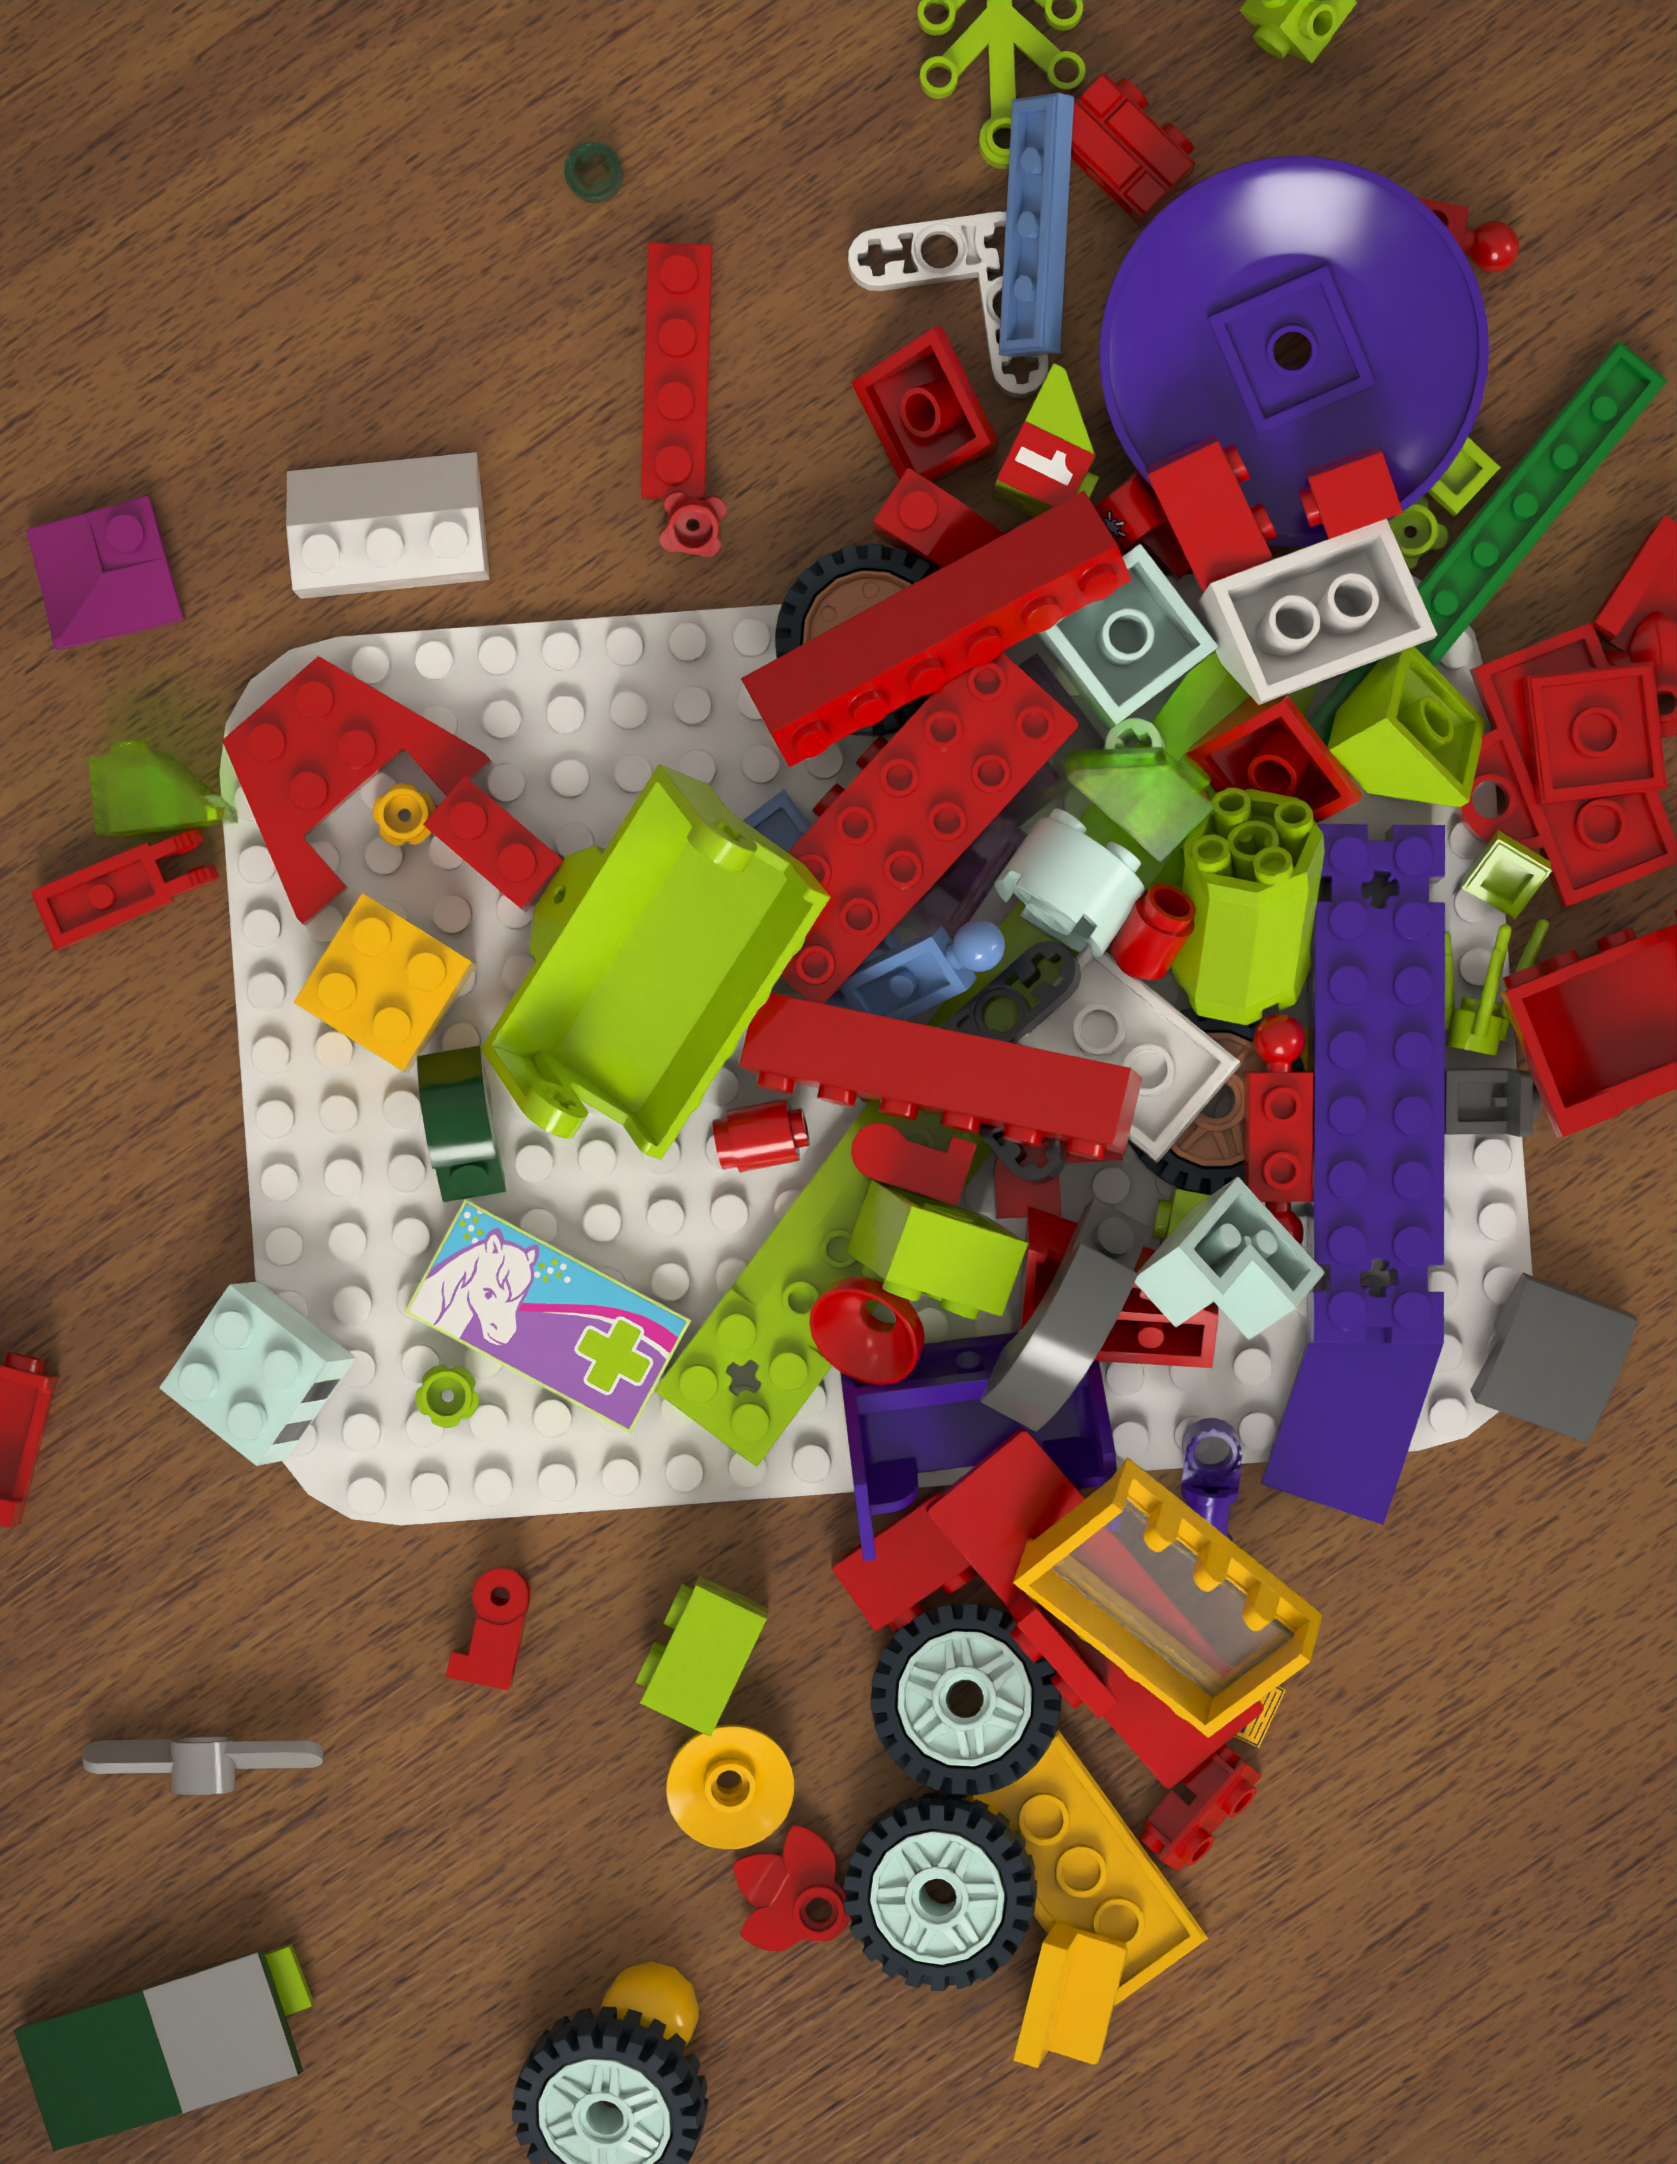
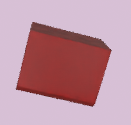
(926, 409)
(1277, 753)

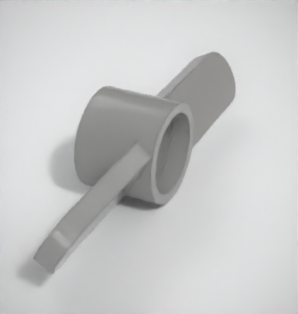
(200, 1762)

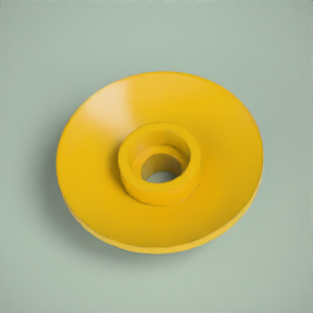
(736, 1814)

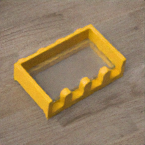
(1169, 1599)

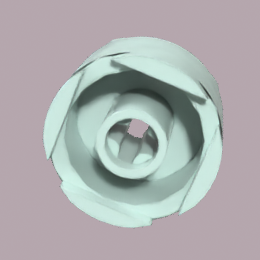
(1072, 883)

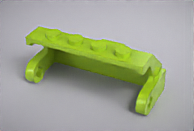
(650, 965)

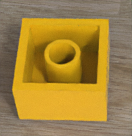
(385, 983)

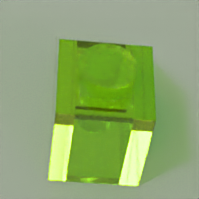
(1144, 792)
(150, 793)

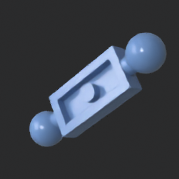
(922, 971)

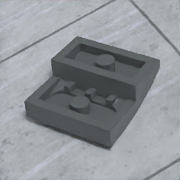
(1554, 1357)

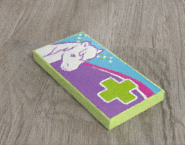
(547, 1316)

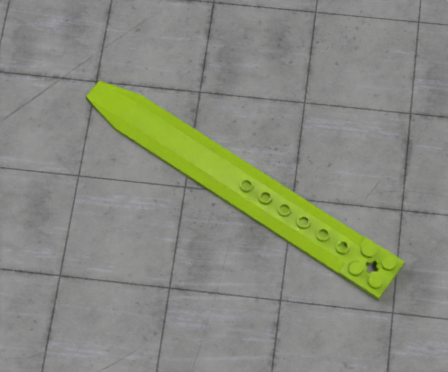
(771, 1301)

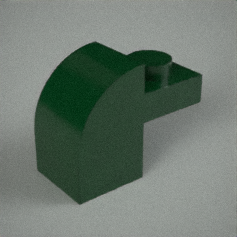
(460, 1123)

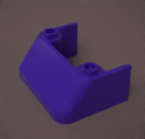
(939, 1424)

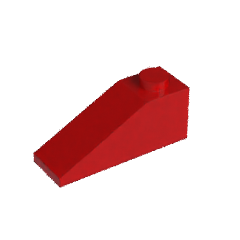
(931, 522)

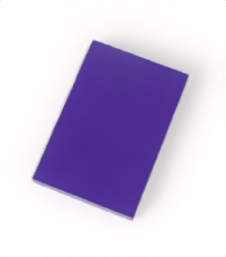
(1351, 1423)

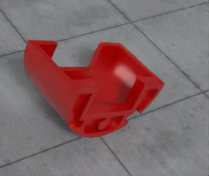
(1599, 1026)

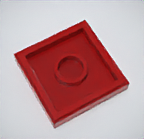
(1594, 732)

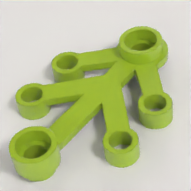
(999, 29)

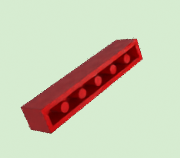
(937, 629)
(942, 1073)

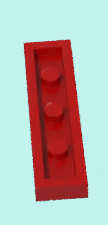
(676, 370)

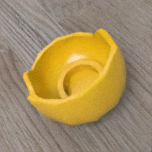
(657, 1993)

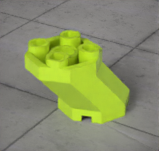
(1255, 898)

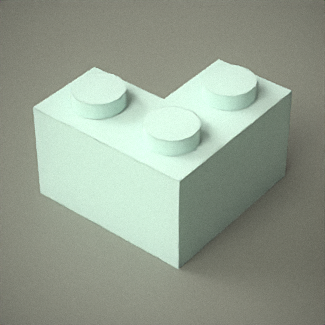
(1233, 1256)

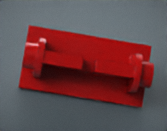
(1188, 1828)

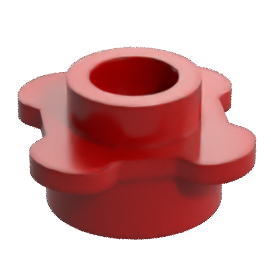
(704, 538)

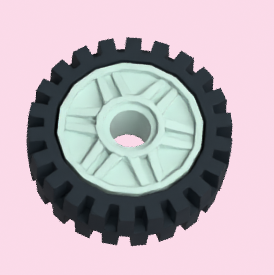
(915, 1712)
(933, 1939)
(613, 2062)

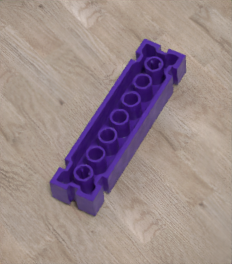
(1377, 1085)

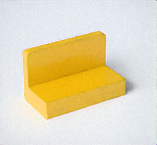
(1071, 1996)

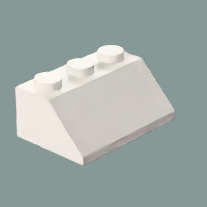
(386, 525)
(1315, 613)

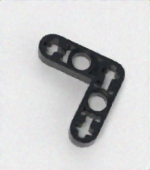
(971, 1020)

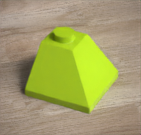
(1409, 733)

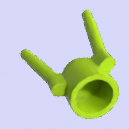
(1480, 1022)

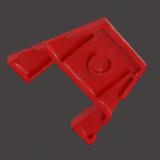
(314, 752)

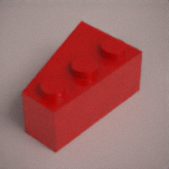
(1141, 1330)

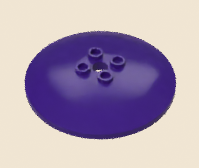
(1311, 253)

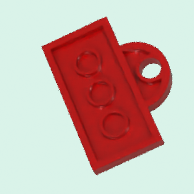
(1588, 841)

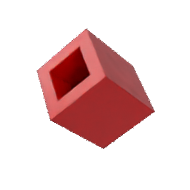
(1350, 492)

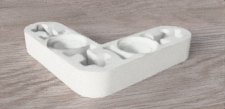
(971, 262)

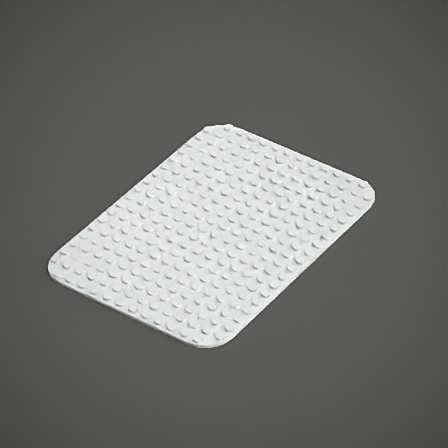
(345, 1167)

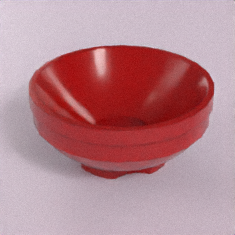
(857, 1340)

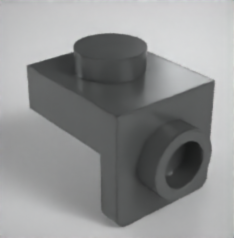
(1490, 1101)

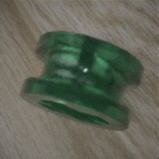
(602, 189)

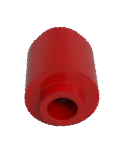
(1154, 932)
(760, 1136)

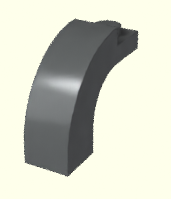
(1072, 1320)

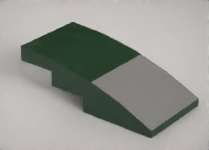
(158, 2050)

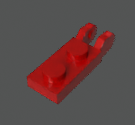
(117, 890)

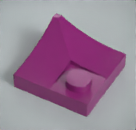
(105, 574)

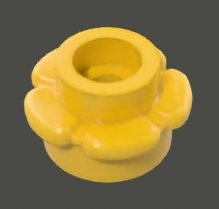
(387, 811)

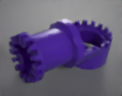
(1211, 1487)

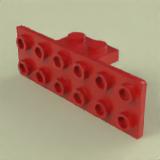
(918, 811)
(989, 1520)

